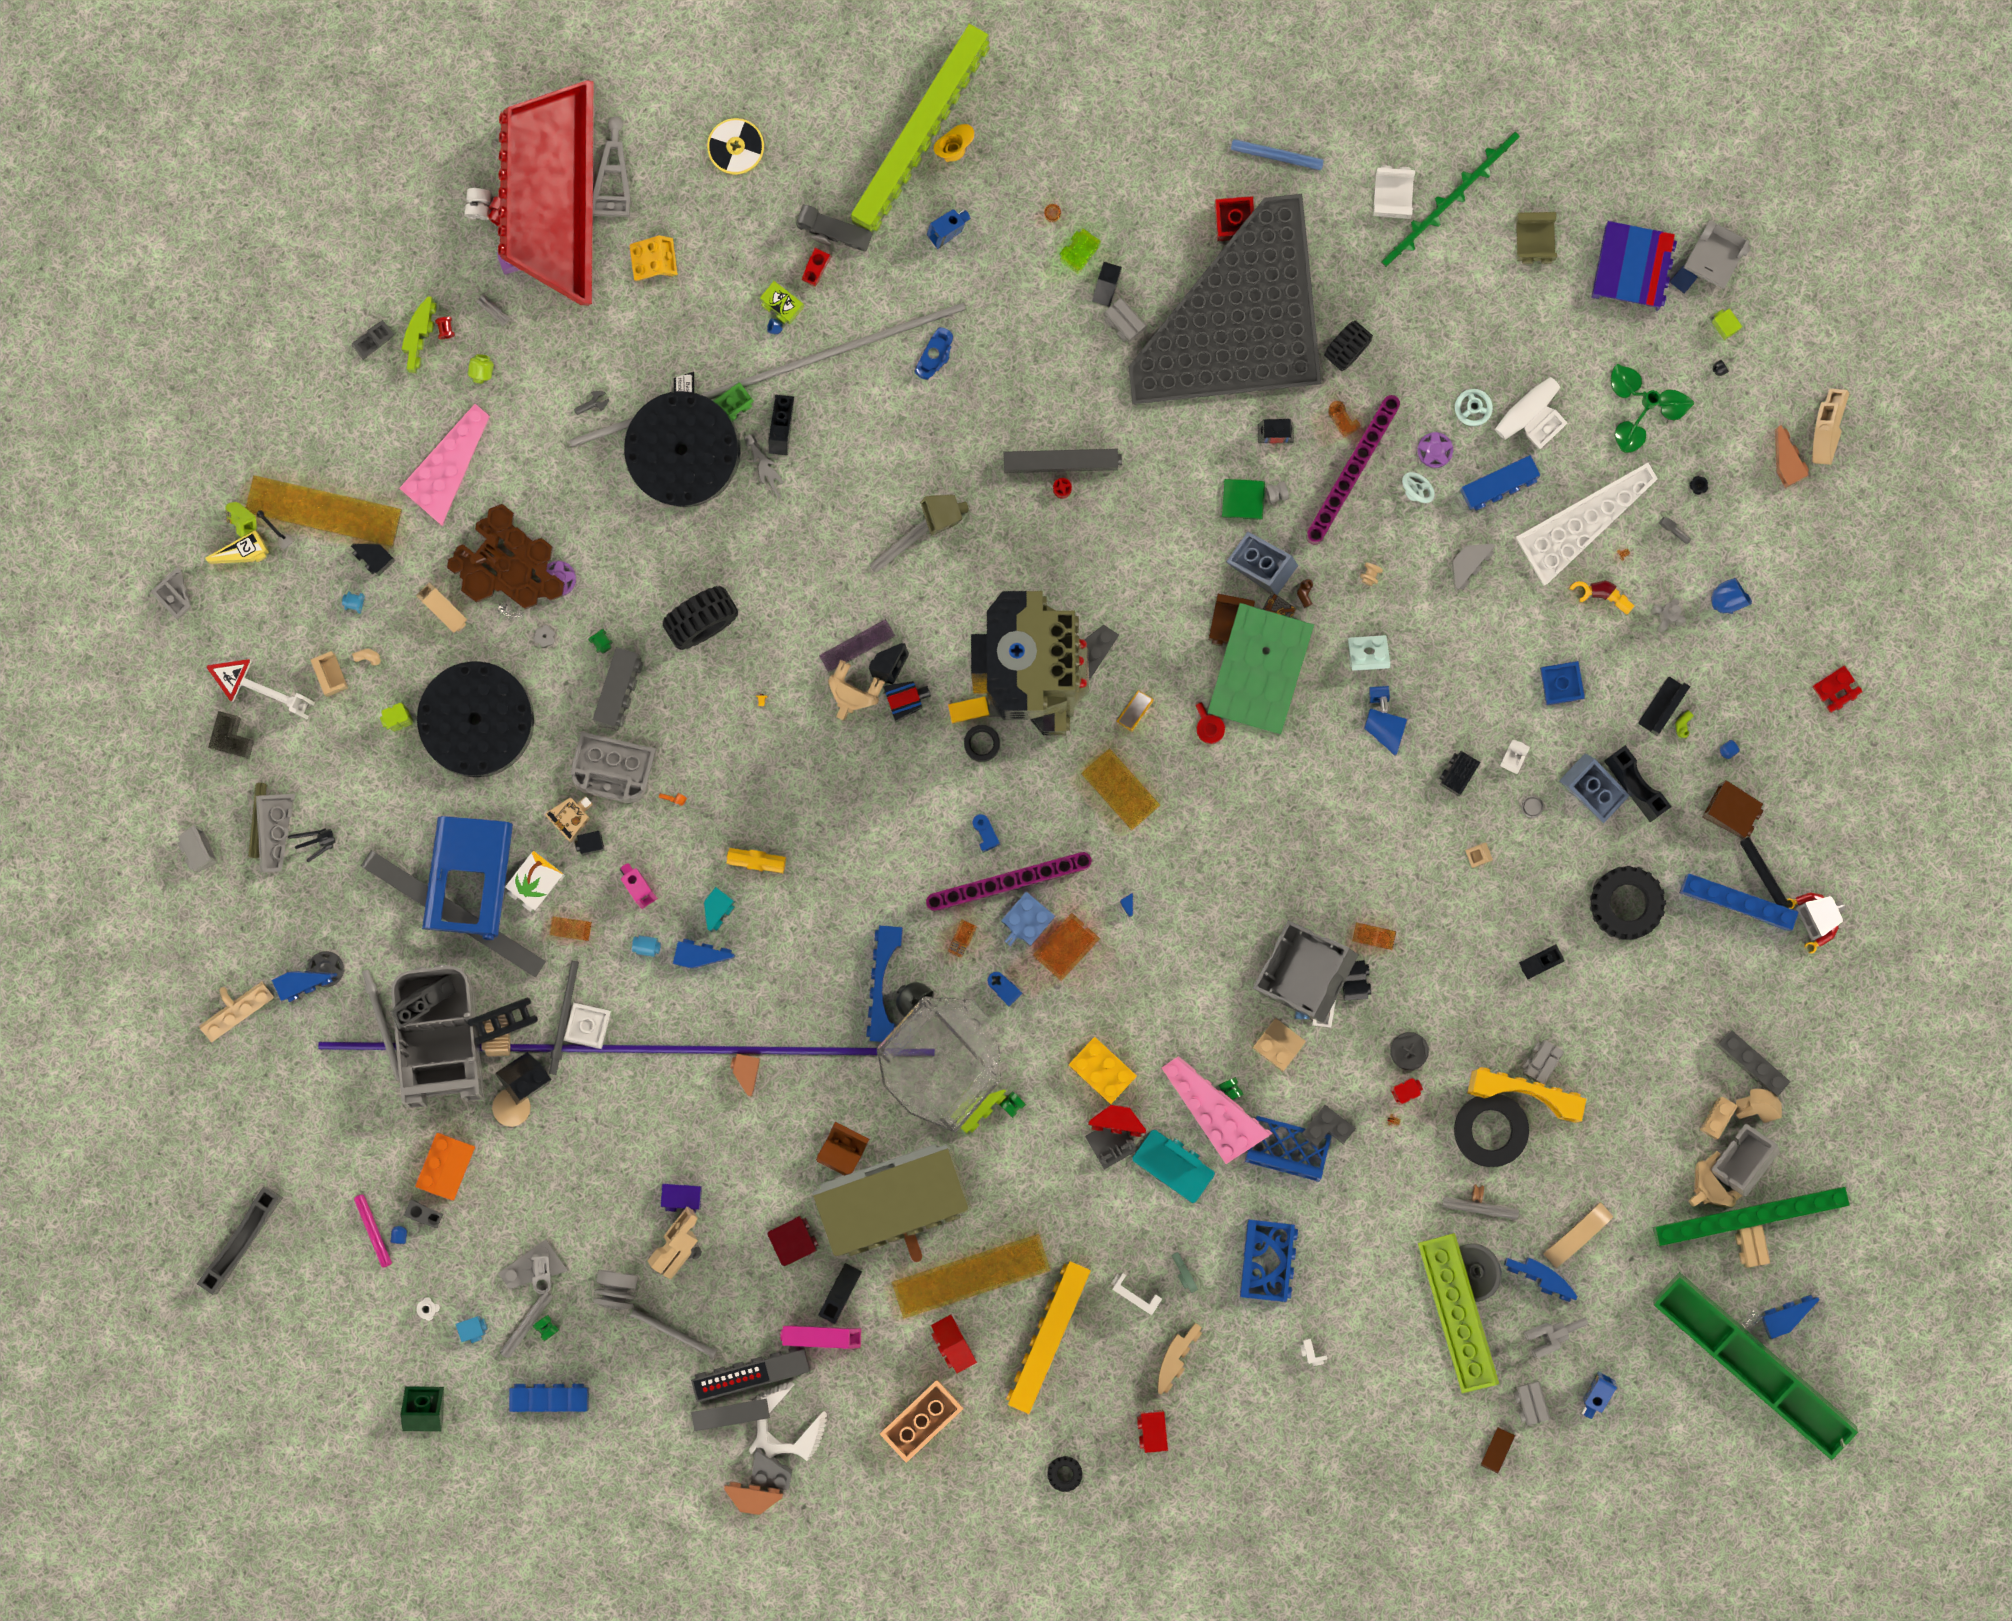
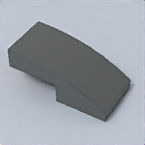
(373, 339)

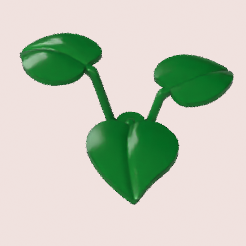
(1672, 402)

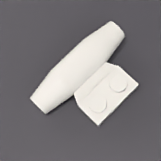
(1533, 415)

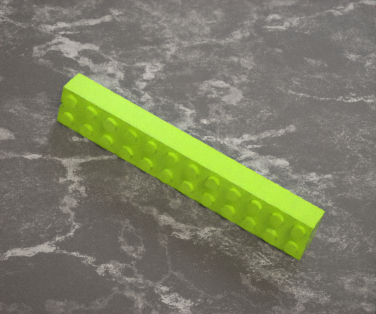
(920, 129)

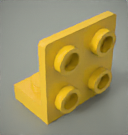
(653, 257)

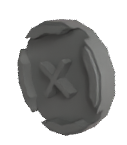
(1409, 1051)

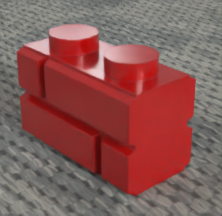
(1406, 1091)

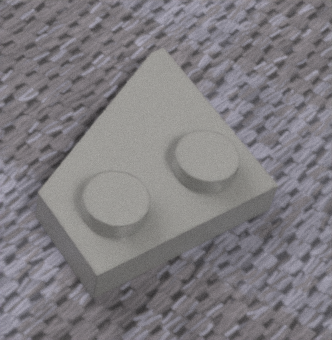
(173, 594)

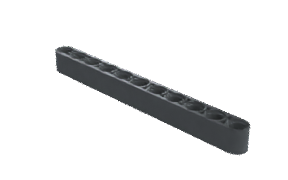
(451, 912)

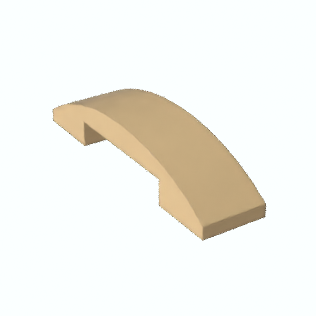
(1578, 1235)

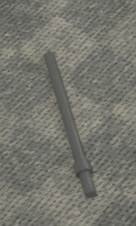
(556, 1054)

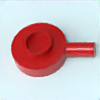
(1210, 727)

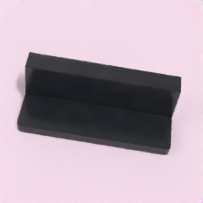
(1663, 705)

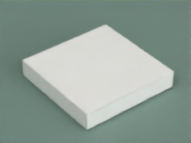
(587, 1025)

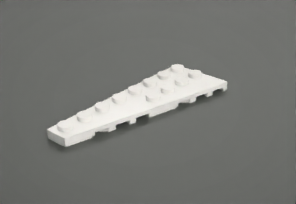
(1565, 535)

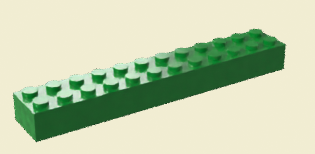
(1755, 1366)

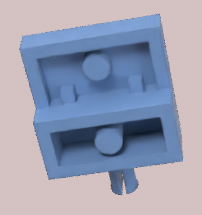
(1027, 920)

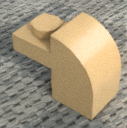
(1761, 1103)

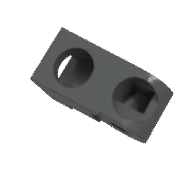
(423, 1214)

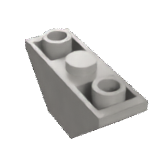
(1468, 563)

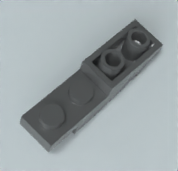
(422, 1000)

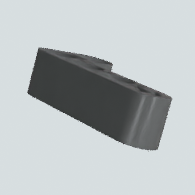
(834, 229)

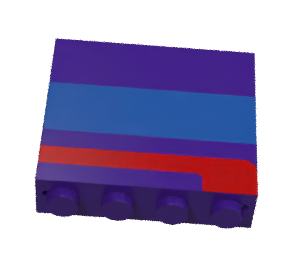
(1634, 264)

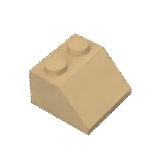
(1279, 1044)

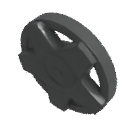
(327, 965)

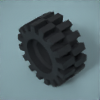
(1061, 1485)

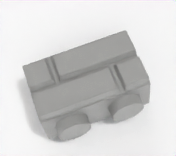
(1124, 321)
(1543, 1061)
(1532, 1403)

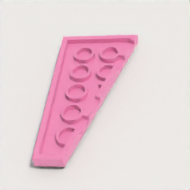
(441, 473)
(1218, 1115)

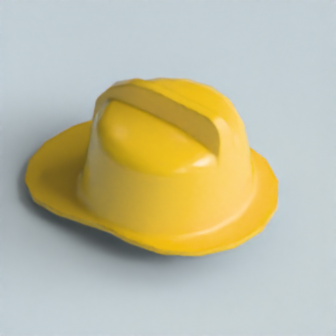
(954, 143)

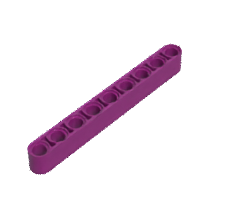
(1359, 463)
(1016, 875)

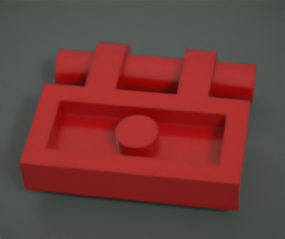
(1833, 684)

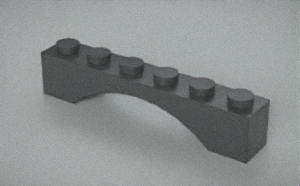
(232, 1253)

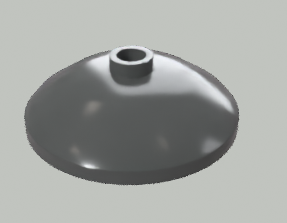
(1488, 1282)

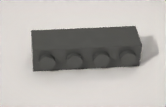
(1753, 1063)

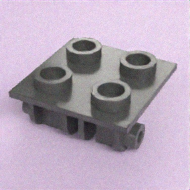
(1110, 1146)

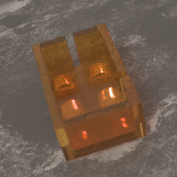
(1066, 947)

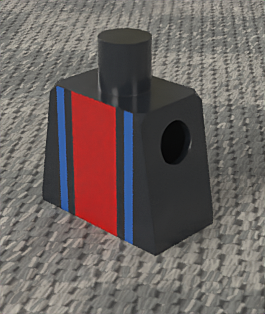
(1276, 431)
(905, 698)

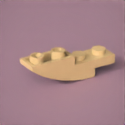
(1827, 426)
(1171, 1365)

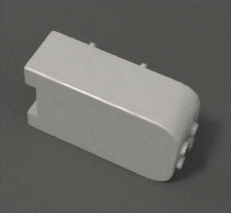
(438, 1048)

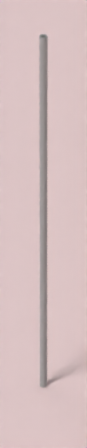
(793, 365)

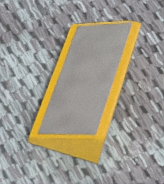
(1135, 710)

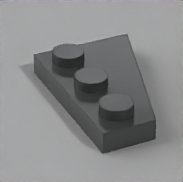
(1099, 645)

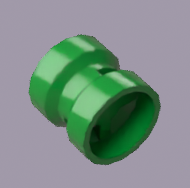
(1233, 1093)
(1009, 1107)
(548, 1331)

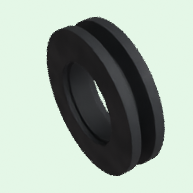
(1518, 1136)

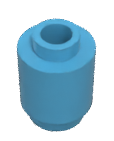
(646, 946)

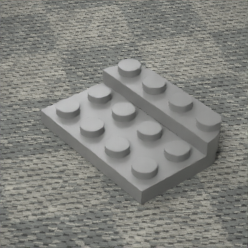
(612, 768)

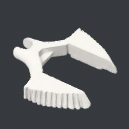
(804, 1446)

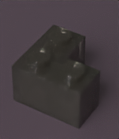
(225, 738)

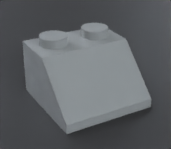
(197, 849)

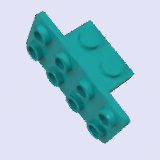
(1174, 1165)

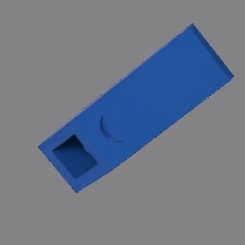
(696, 956)
(296, 982)
(1784, 1321)

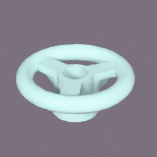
(1472, 400)
(1415, 490)

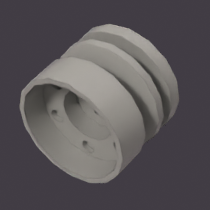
(615, 1289)

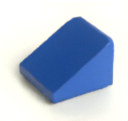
(1127, 904)

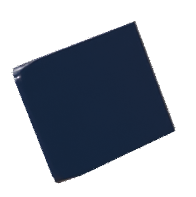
(1683, 279)

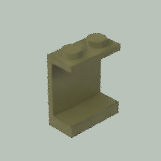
(1536, 237)

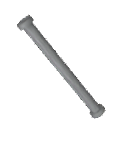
(674, 1333)

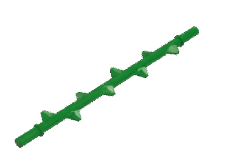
(1457, 194)

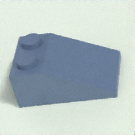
(1262, 563)
(1594, 787)

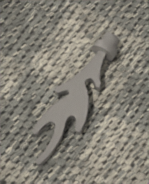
(764, 469)

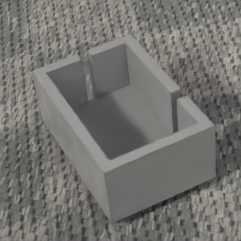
(1745, 1165)

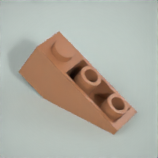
(1788, 463)

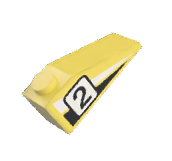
(243, 550)

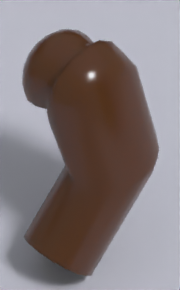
(1303, 592)

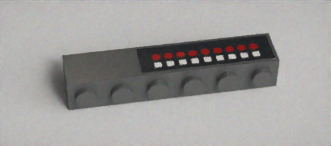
(750, 1375)

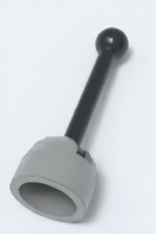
(284, 539)

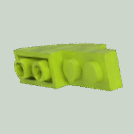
(418, 327)

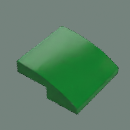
(1243, 499)

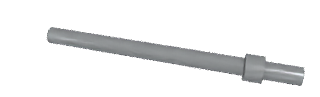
(371, 989)

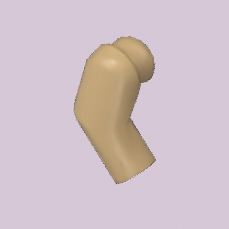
(367, 654)

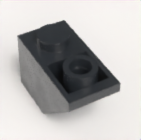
(374, 555)

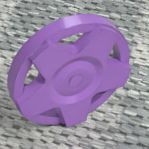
(1435, 450)
(564, 576)

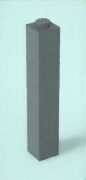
(1061, 460)

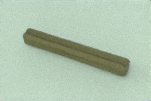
(260, 789)

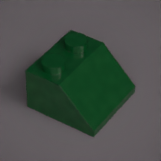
(422, 1408)

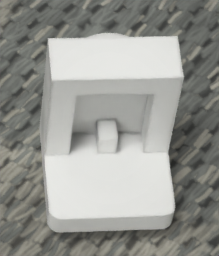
(1514, 756)
(1307, 1350)

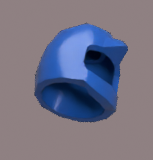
(1730, 597)

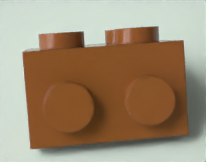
(842, 1149)

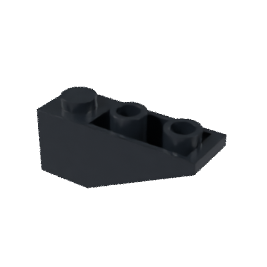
(781, 425)
(840, 1293)

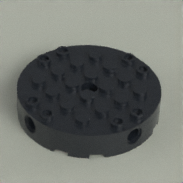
(654, 444)
(455, 699)

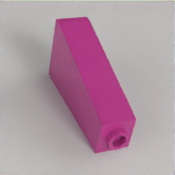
(821, 1337)

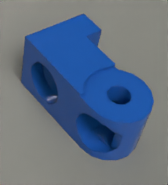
(984, 827)

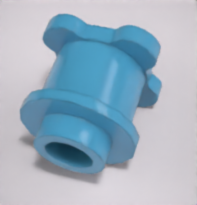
(353, 601)

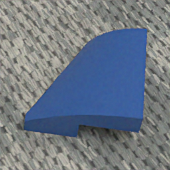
(1386, 729)

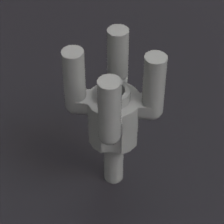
(1669, 614)
(1552, 1335)

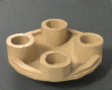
(508, 1112)

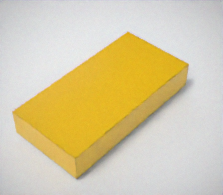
(968, 709)

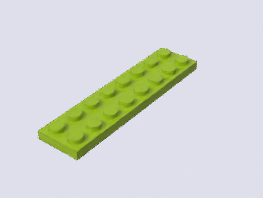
(1458, 1313)

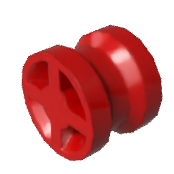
(1061, 484)

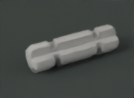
(493, 310)

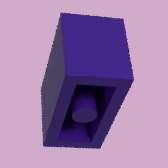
(681, 1196)

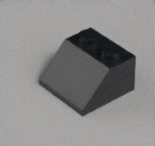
(523, 1077)

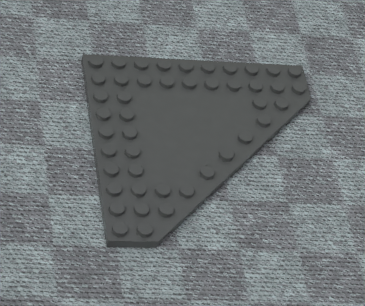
(1243, 320)

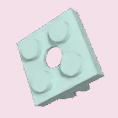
(1361, 661)

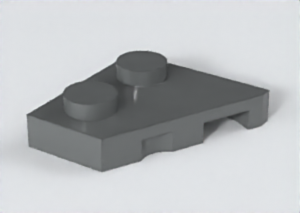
(770, 1472)

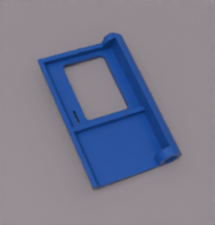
(469, 847)

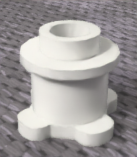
(432, 1309)

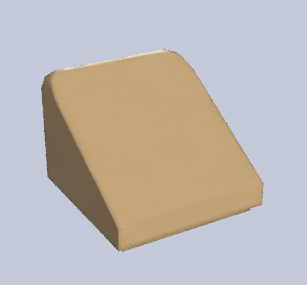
(1479, 855)

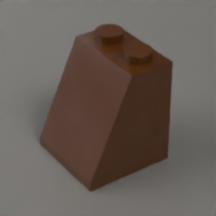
(1733, 810)

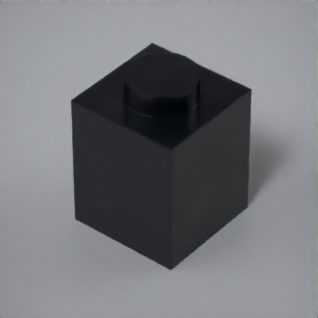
(589, 843)

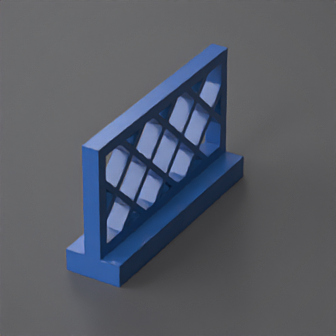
(1288, 1165)

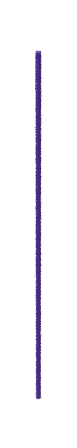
(638, 1049)

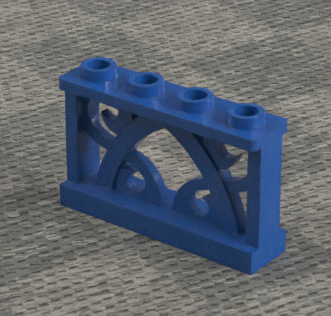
(1250, 1281)

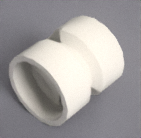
(478, 197)

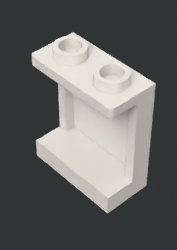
(1149, 1308)

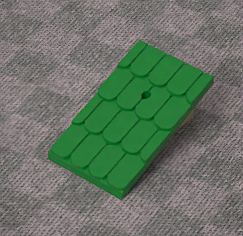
(1256, 685)

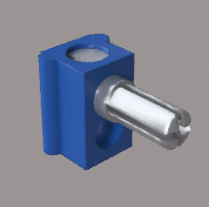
(1380, 695)

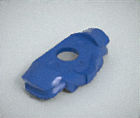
(941, 341)

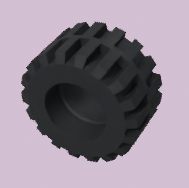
(1348, 345)

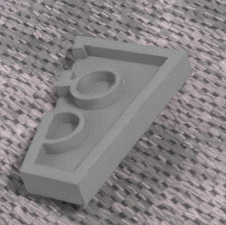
(521, 1270)

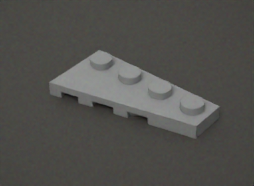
(273, 823)

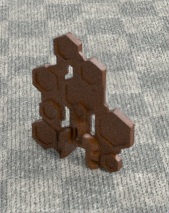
(513, 572)

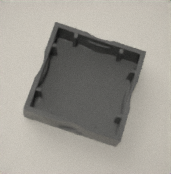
(1305, 971)

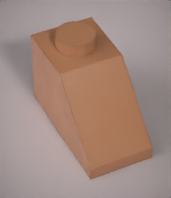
(746, 1070)

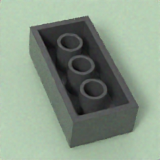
(617, 689)

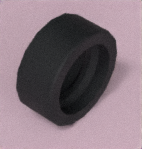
(981, 757)

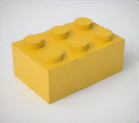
(1102, 1070)

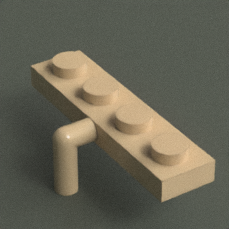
(235, 1010)

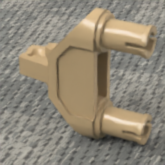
(850, 697)
(1709, 1189)

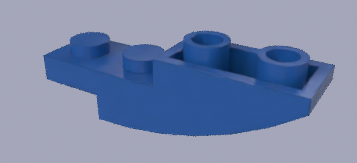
(1549, 1280)

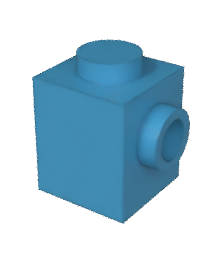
(471, 1329)

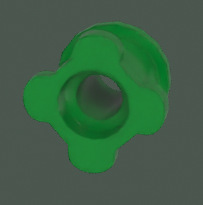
(601, 641)

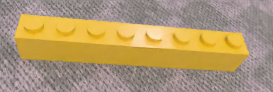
(1049, 1337)

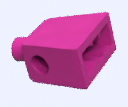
(639, 888)

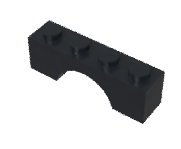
(1625, 769)

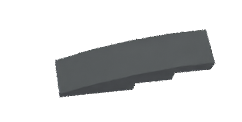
(730, 1414)

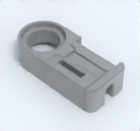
(541, 1271)

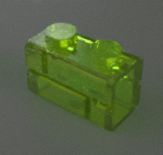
(1079, 251)

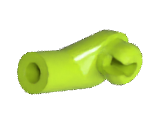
(1681, 724)

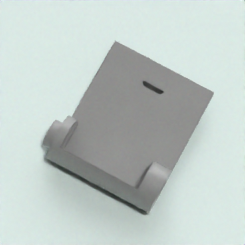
(1717, 254)

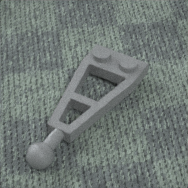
(612, 205)

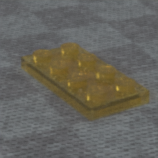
(1120, 789)

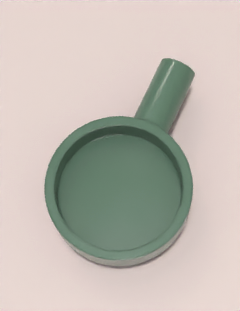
(1185, 1276)

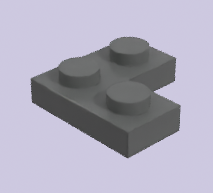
(1328, 1122)

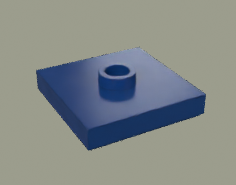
(1562, 683)

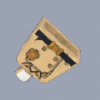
(570, 817)

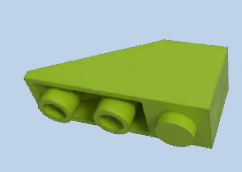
(983, 1110)

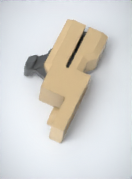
(677, 1247)

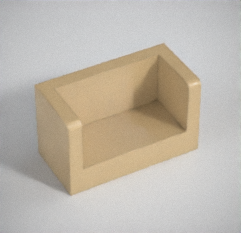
(329, 673)

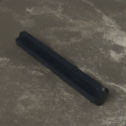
(1763, 871)

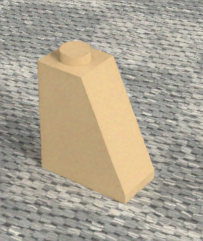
(442, 608)

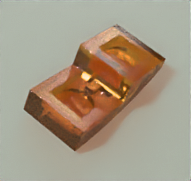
(570, 928)
(1374, 936)

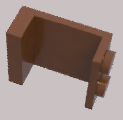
(1224, 617)

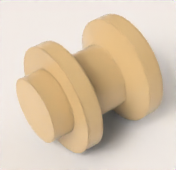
(1369, 577)

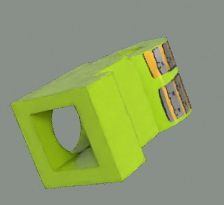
(241, 518)

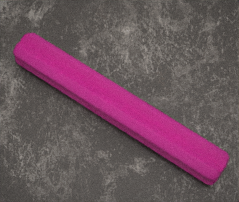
(372, 1231)

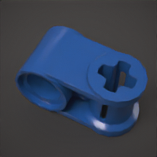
(1006, 990)

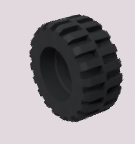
(700, 617)

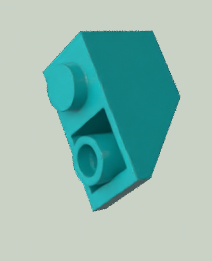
(716, 906)

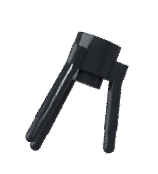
(324, 837)

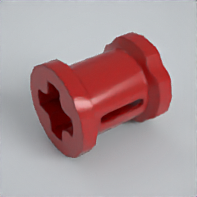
(444, 327)

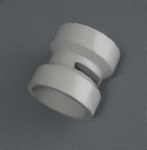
(1277, 492)

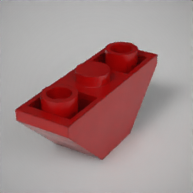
(1118, 1120)

